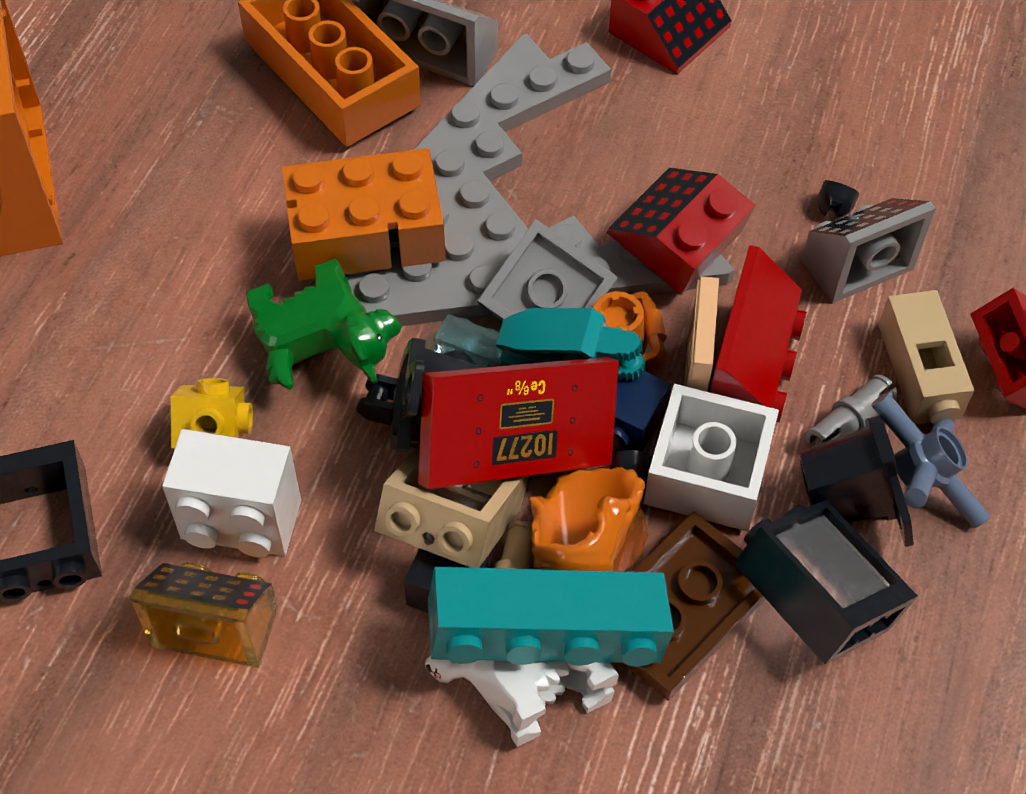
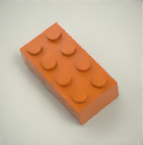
(334, 62)

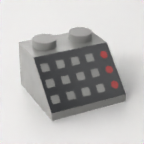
(867, 246)

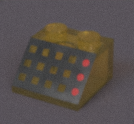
(206, 612)

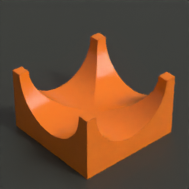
(26, 180)

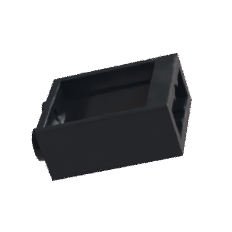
(65, 566)

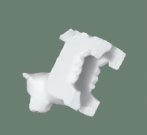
(522, 691)

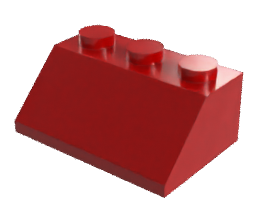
(759, 333)

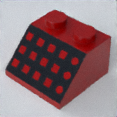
(669, 29)
(682, 224)

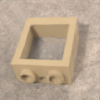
(457, 520)

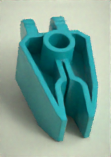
(565, 335)

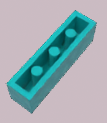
(548, 616)

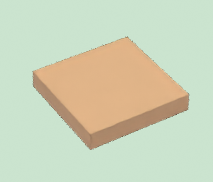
(702, 335)

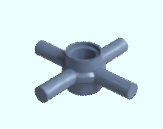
(930, 461)

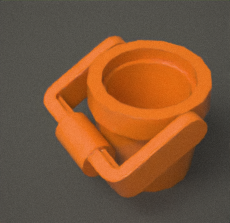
(636, 314)

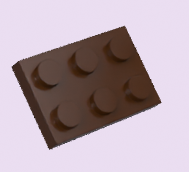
(705, 598)

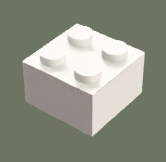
(710, 457)
(233, 493)

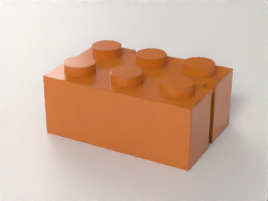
(351, 204)

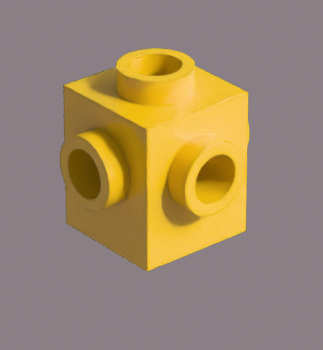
(211, 409)

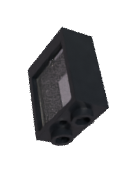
(824, 579)

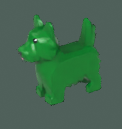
(319, 321)

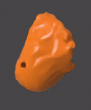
(585, 519)

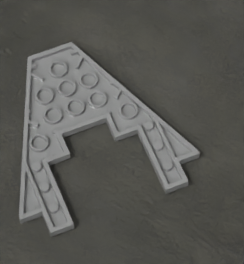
(479, 224)

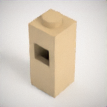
(925, 357)

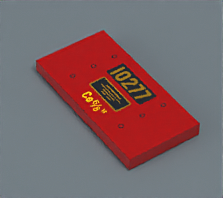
(516, 420)

